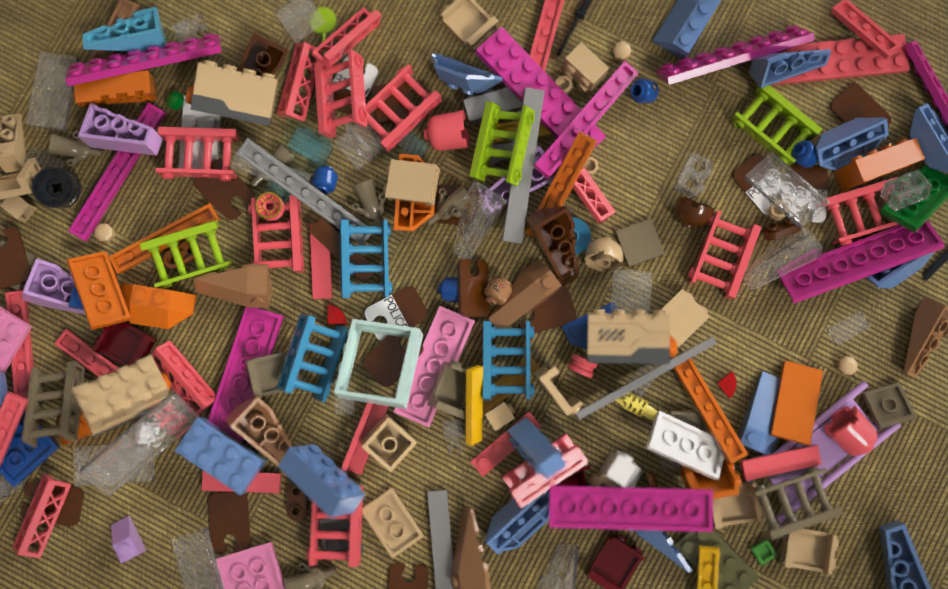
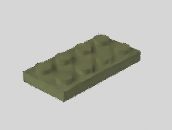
(732, 571)

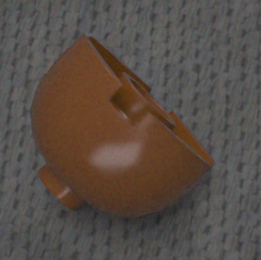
(692, 213)

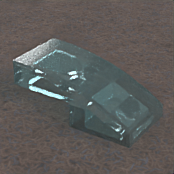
(413, 145)

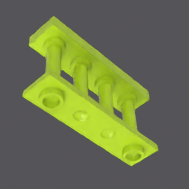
(781, 106)
(487, 134)
(190, 235)

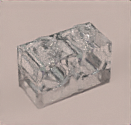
(689, 173)
(906, 190)

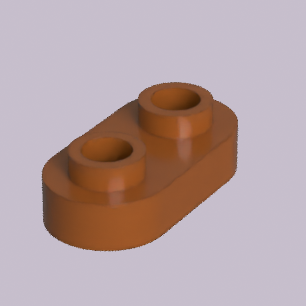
(184, 251)

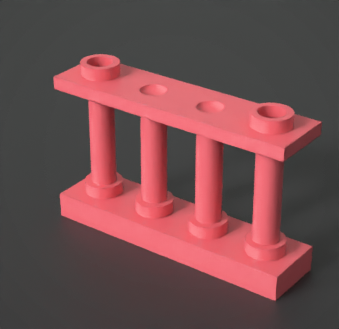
(325, 98)
(417, 113)
(189, 136)
(850, 198)
(294, 243)
(736, 269)
(527, 485)
(352, 535)

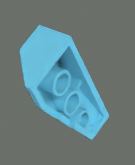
(127, 35)

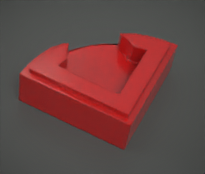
(336, 316)
(728, 384)

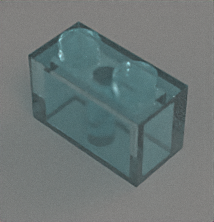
(310, 146)

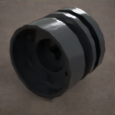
(47, 193)

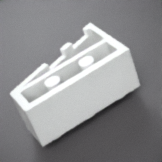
(621, 469)

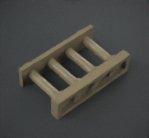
(69, 411)
(809, 517)

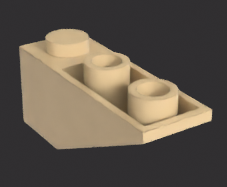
(12, 143)

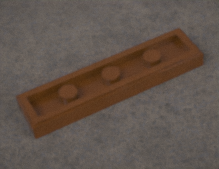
(330, 239)

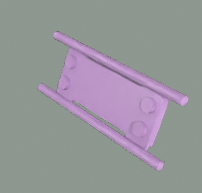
(829, 452)

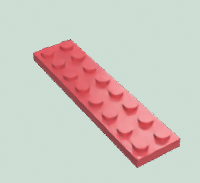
(850, 60)

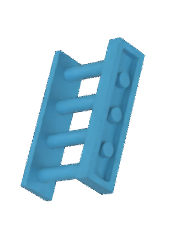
(348, 268)
(296, 351)
(491, 351)

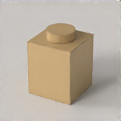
(19, 207)
(500, 415)

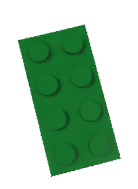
(917, 214)

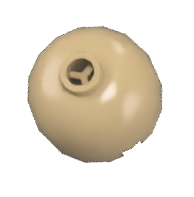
(604, 254)

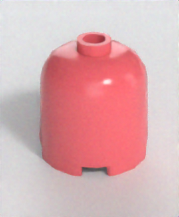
(447, 131)
(851, 431)

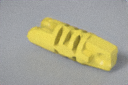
(637, 406)

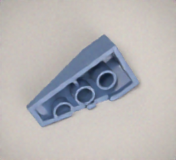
(782, 66)
(757, 421)

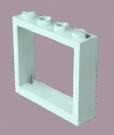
(408, 370)

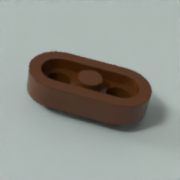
(779, 230)
(299, 501)

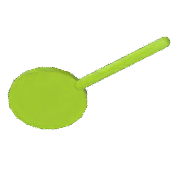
(330, 22)

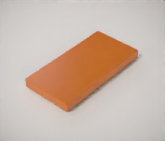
(98, 290)
(796, 403)

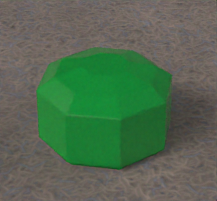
(174, 100)

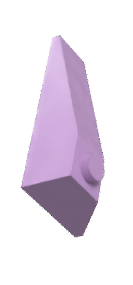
(49, 287)

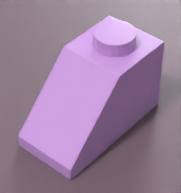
(126, 540)

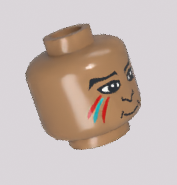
(498, 291)

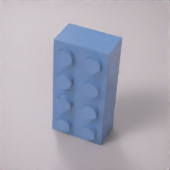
(221, 455)
(321, 480)

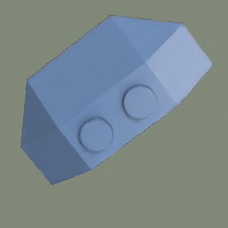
(463, 75)
(931, 137)
(850, 140)
(895, 275)
(515, 525)

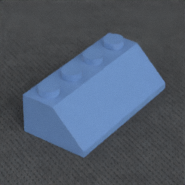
(684, 25)

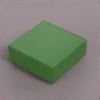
(763, 551)

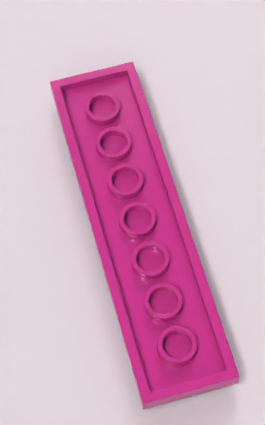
(738, 53)
(137, 60)
(520, 71)
(860, 260)
(253, 339)
(631, 508)

